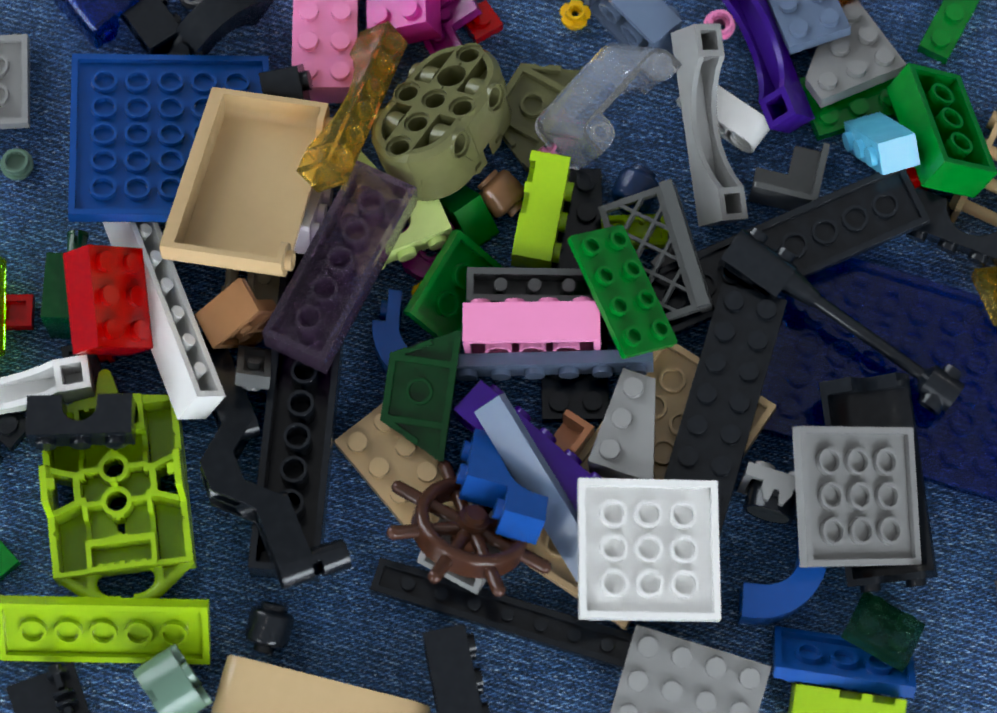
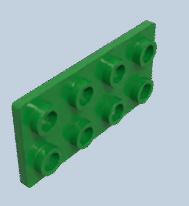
(622, 291)

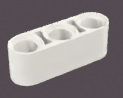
(738, 121)

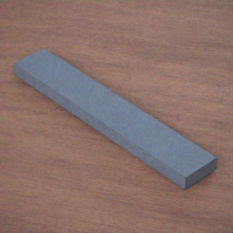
(532, 473)

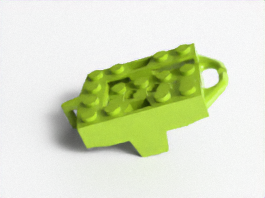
(86, 531)

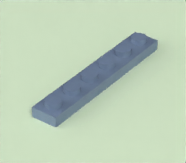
(561, 363)

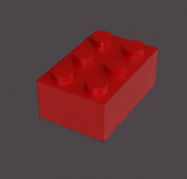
(107, 300)

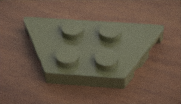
(529, 95)

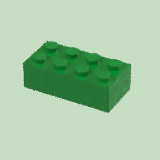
(946, 130)

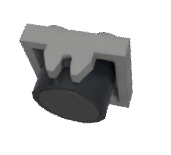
(768, 493)

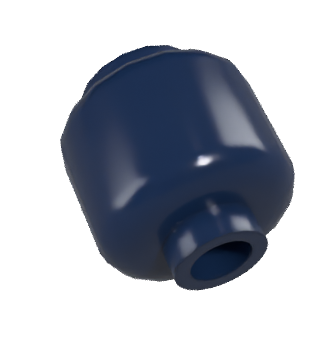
(633, 181)

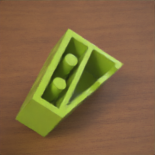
(542, 211)
(828, 700)

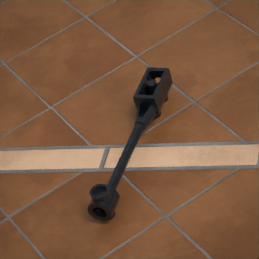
(774, 272)

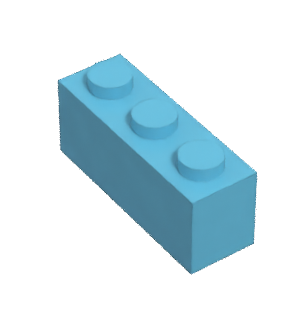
(881, 143)

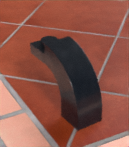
(213, 21)

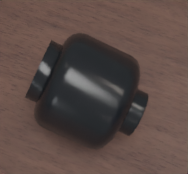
(269, 627)

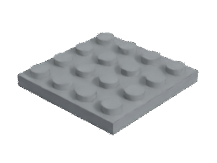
(856, 496)
(686, 677)

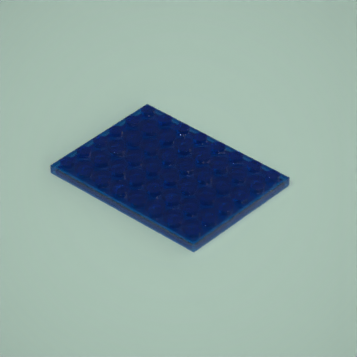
(923, 322)

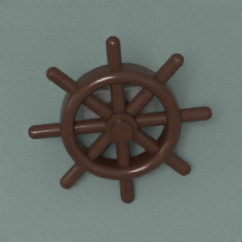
(463, 540)

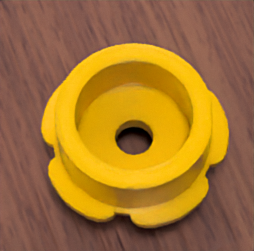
(574, 22)

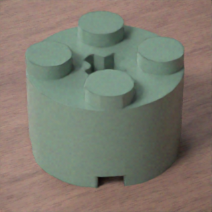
(171, 683)

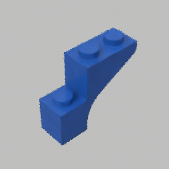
(488, 483)

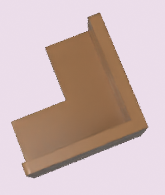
(235, 317)

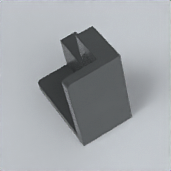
(795, 188)

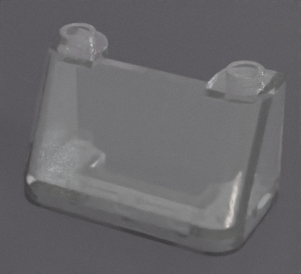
(576, 115)

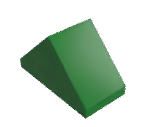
(470, 215)

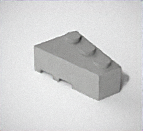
(628, 430)

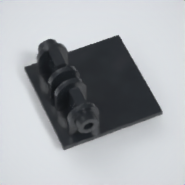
(49, 692)

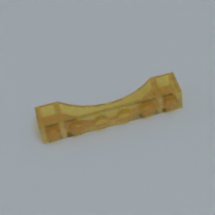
(336, 149)

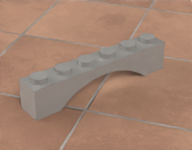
(716, 188)

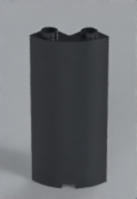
(882, 403)

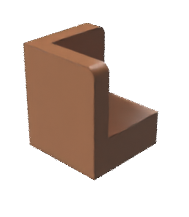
(573, 433)

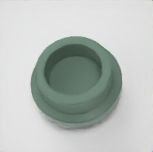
(16, 164)

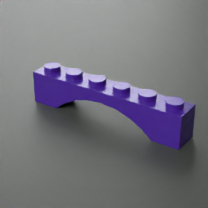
(779, 85)

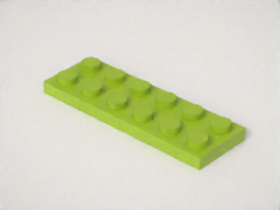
(102, 629)

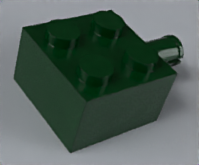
(54, 296)

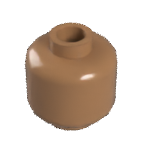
(501, 193)

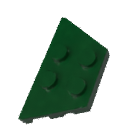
(422, 392)

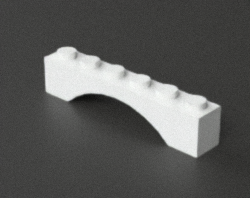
(65, 376)

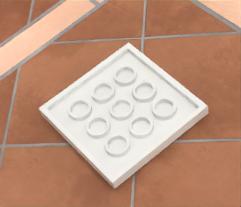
(648, 550)

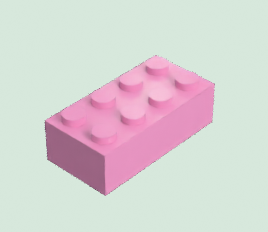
(323, 42)
(530, 325)

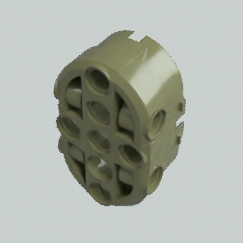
(443, 121)

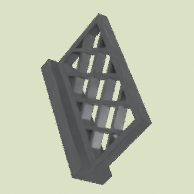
(680, 239)

